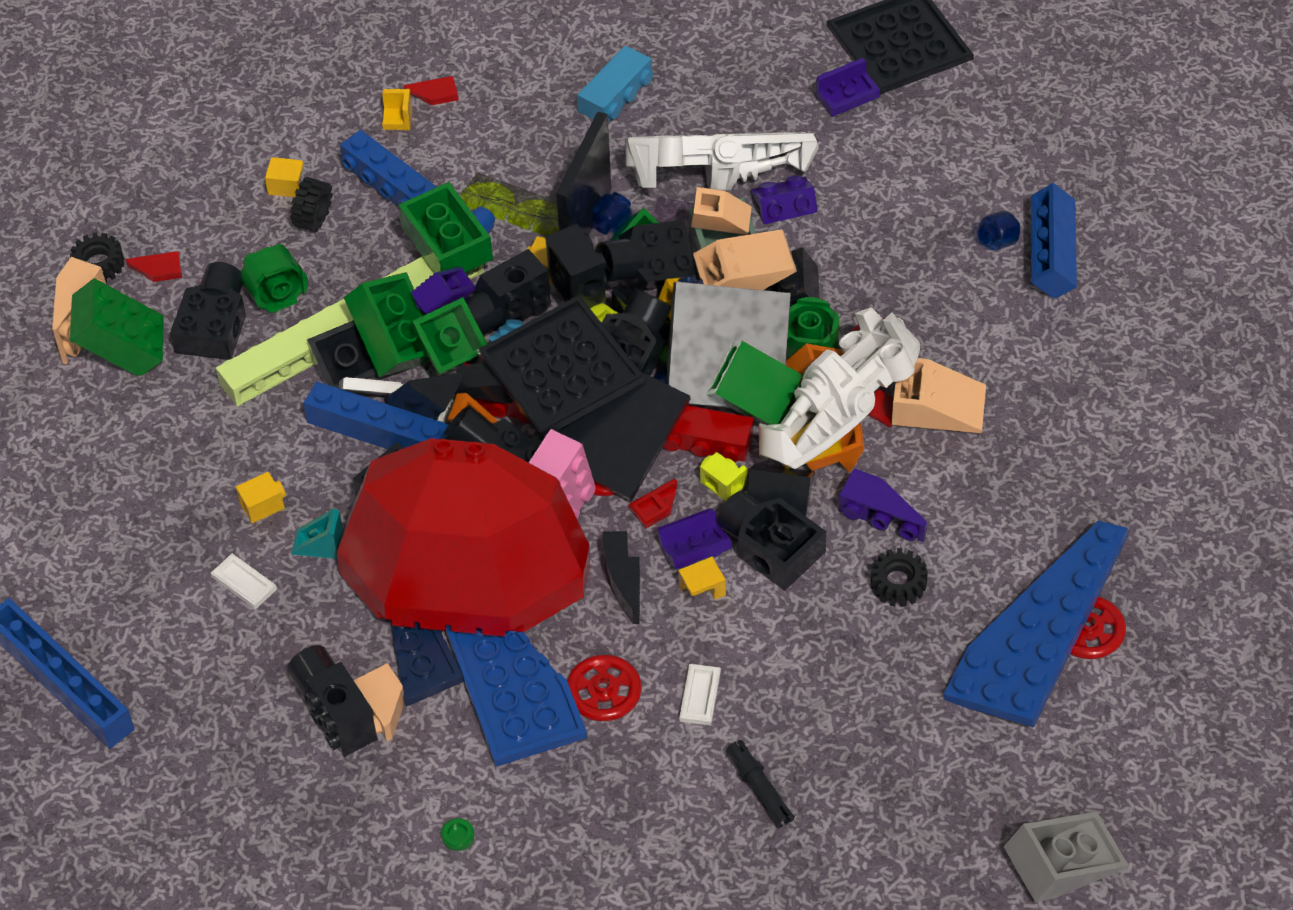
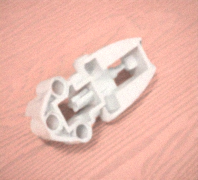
(724, 155)
(841, 388)

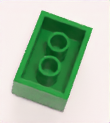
(445, 230)
(384, 319)
(116, 327)

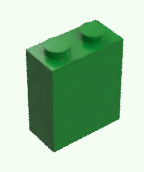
(754, 384)

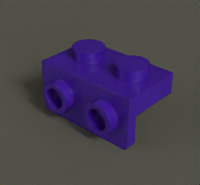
(846, 87)
(785, 199)
(693, 539)

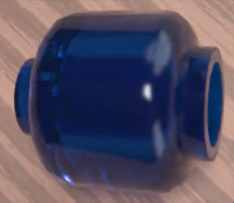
(611, 212)
(998, 230)

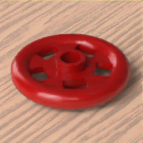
(1108, 642)
(601, 664)

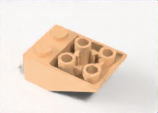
(746, 261)
(70, 279)
(939, 399)

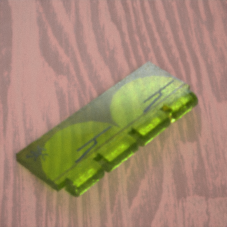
(505, 199)

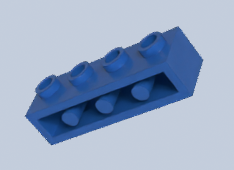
(382, 169)
(1053, 241)

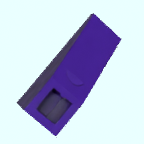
(868, 493)

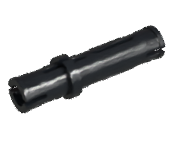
(752, 773)

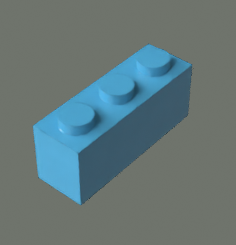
(615, 84)

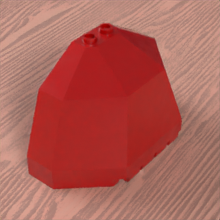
(463, 540)

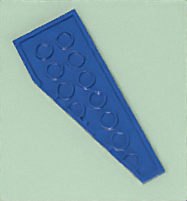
(1025, 649)
(516, 695)

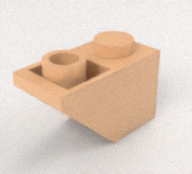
(720, 212)
(385, 698)

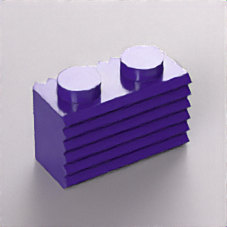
(442, 289)

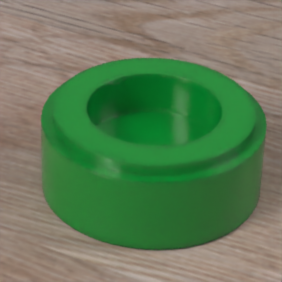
(457, 834)

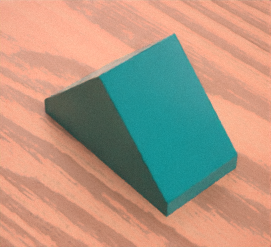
(319, 536)

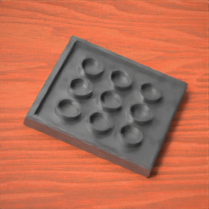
(709, 321)

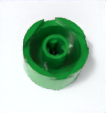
(273, 278)
(812, 323)

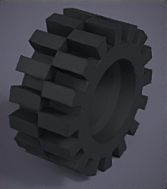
(311, 204)
(101, 245)
(899, 592)

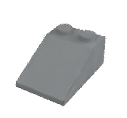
(1063, 854)

